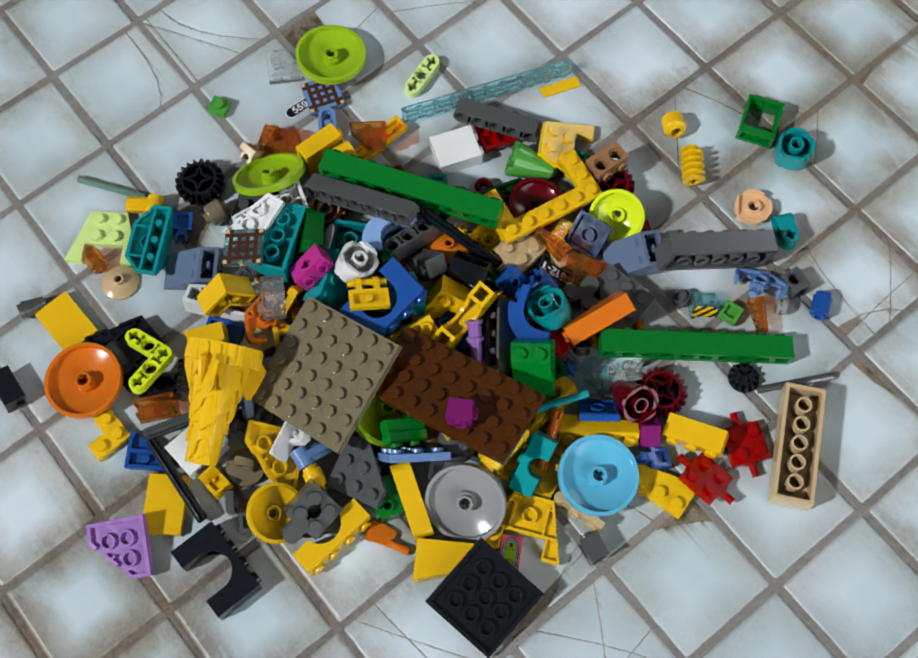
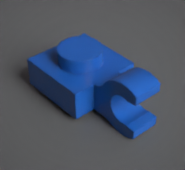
(656, 457)

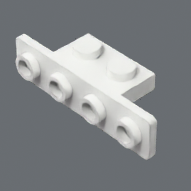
(288, 438)

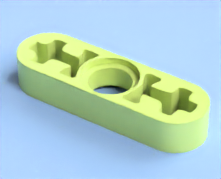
(421, 83)

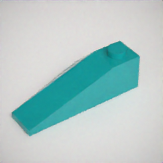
(282, 242)

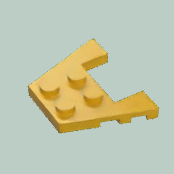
(560, 139)
(531, 518)

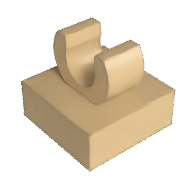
(250, 150)

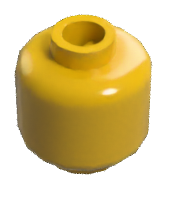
(673, 124)

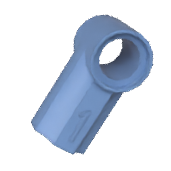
(309, 454)

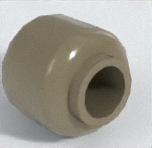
(216, 212)

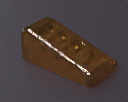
(553, 244)
(757, 311)

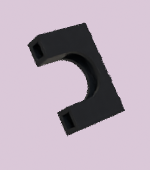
(242, 582)

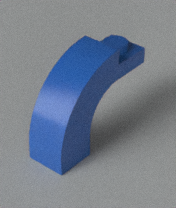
(518, 318)

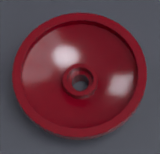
(530, 194)

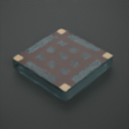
(243, 247)

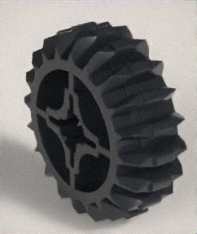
(205, 186)

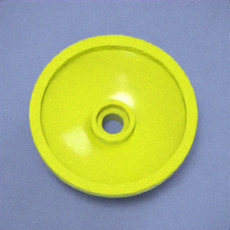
(631, 210)

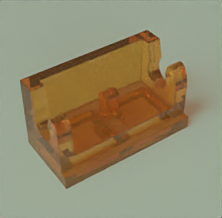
(157, 407)

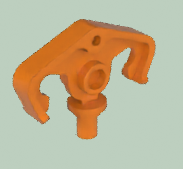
(254, 320)

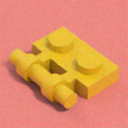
(370, 298)

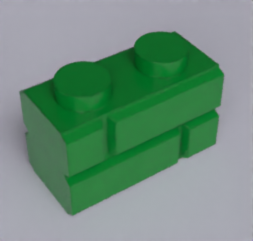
(401, 431)

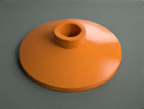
(441, 245)

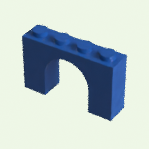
(408, 293)

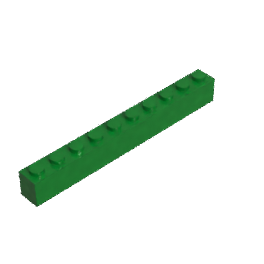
(419, 189)
(695, 346)

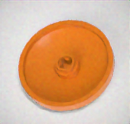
(83, 380)

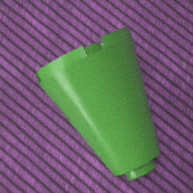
(527, 164)

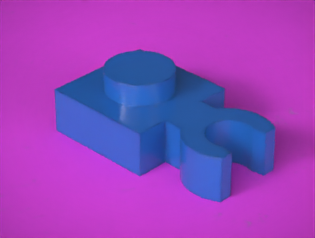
(182, 223)

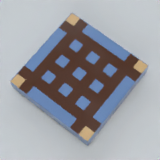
(321, 96)

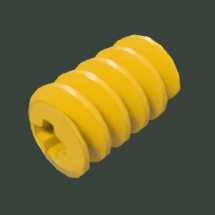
(692, 165)

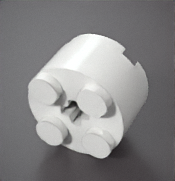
(356, 261)

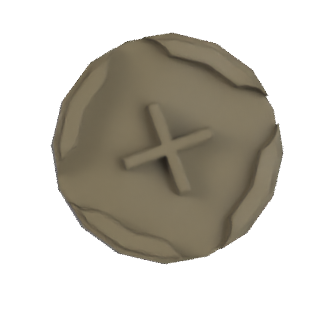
(244, 469)

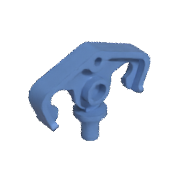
(760, 281)

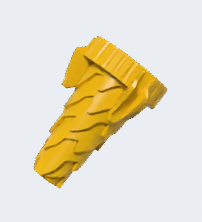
(217, 380)

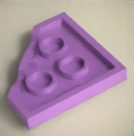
(124, 544)

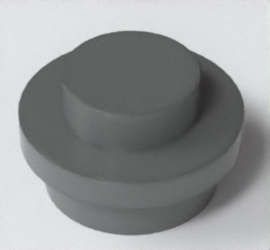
(681, 298)

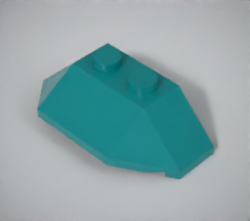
(150, 240)

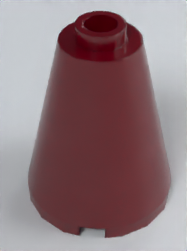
(634, 400)

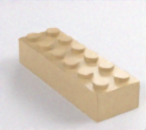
(797, 446)

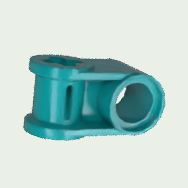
(785, 230)

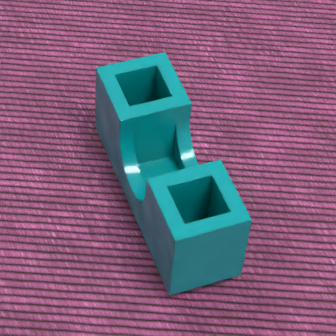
(524, 478)

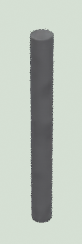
(801, 381)

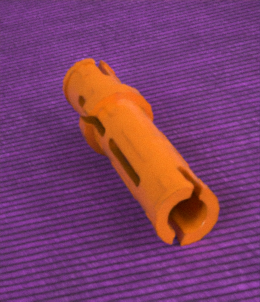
(551, 430)

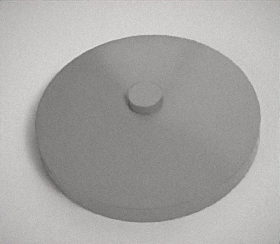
(465, 502)

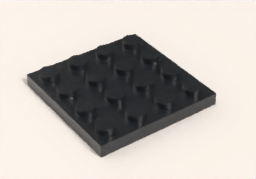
(484, 597)

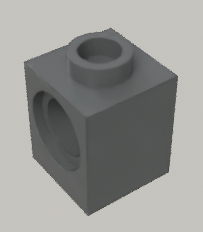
(801, 282)
(592, 547)

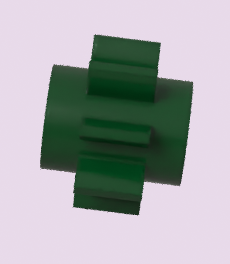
(384, 257)

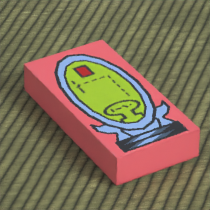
(511, 549)

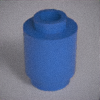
(821, 305)

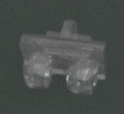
(626, 370)

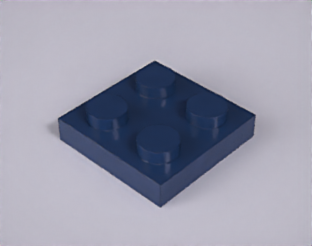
(588, 234)

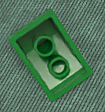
(534, 364)

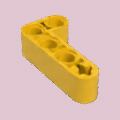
(411, 500)

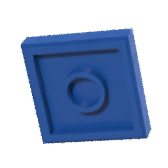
(598, 410)

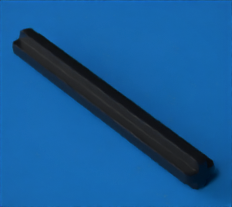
(460, 237)
(177, 480)

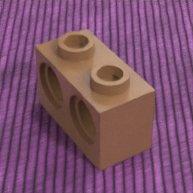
(604, 159)

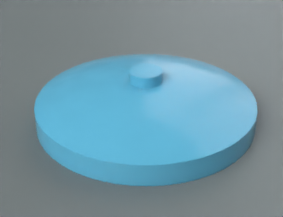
(598, 475)

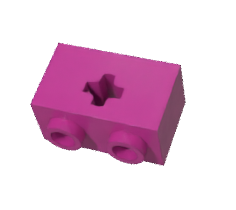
(311, 267)

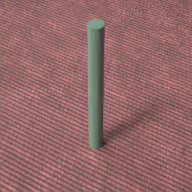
(109, 187)

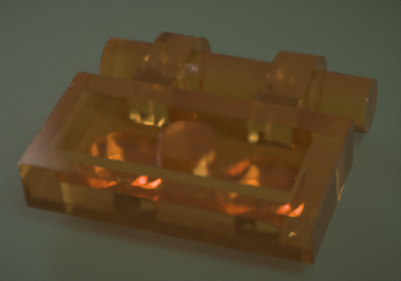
(582, 266)

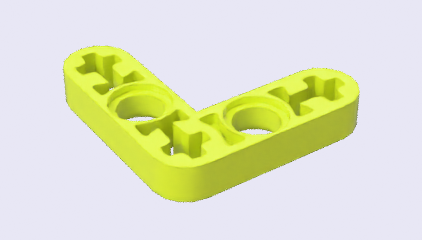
(154, 358)

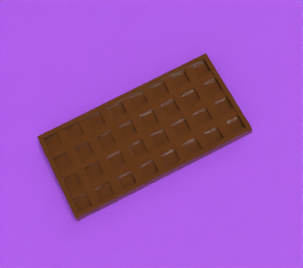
(432, 372)

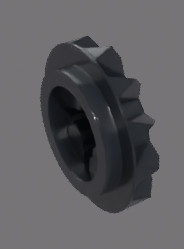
(743, 386)

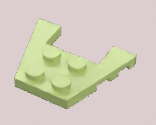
(102, 230)

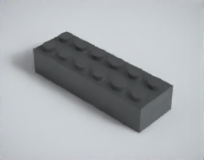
(715, 249)

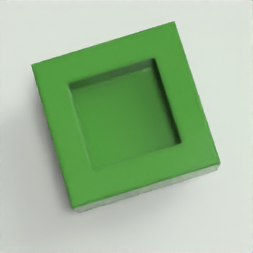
(219, 106)
(730, 313)

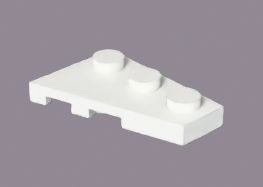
(260, 215)

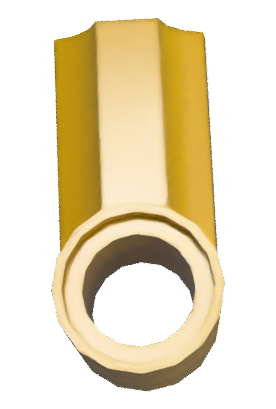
(143, 204)

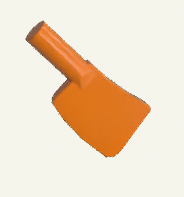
(385, 536)

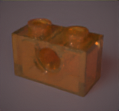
(271, 134)

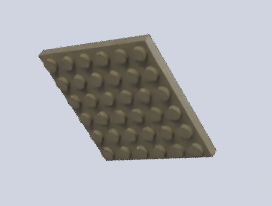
(325, 374)

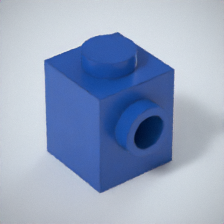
(509, 280)

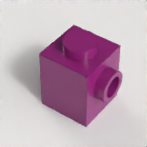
(461, 412)
(650, 433)

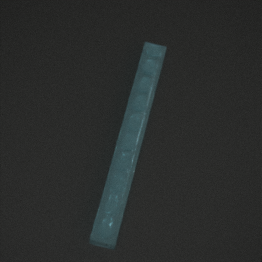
(487, 90)

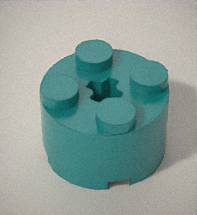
(794, 149)
(549, 308)

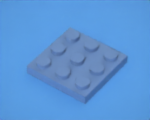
(413, 454)

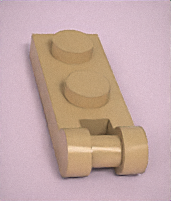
(591, 523)

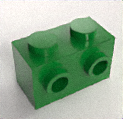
(391, 505)

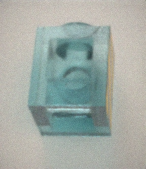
(703, 304)

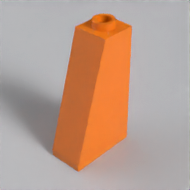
(598, 317)

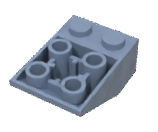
(634, 254)
(192, 267)

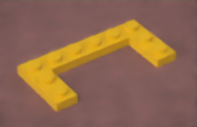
(584, 193)

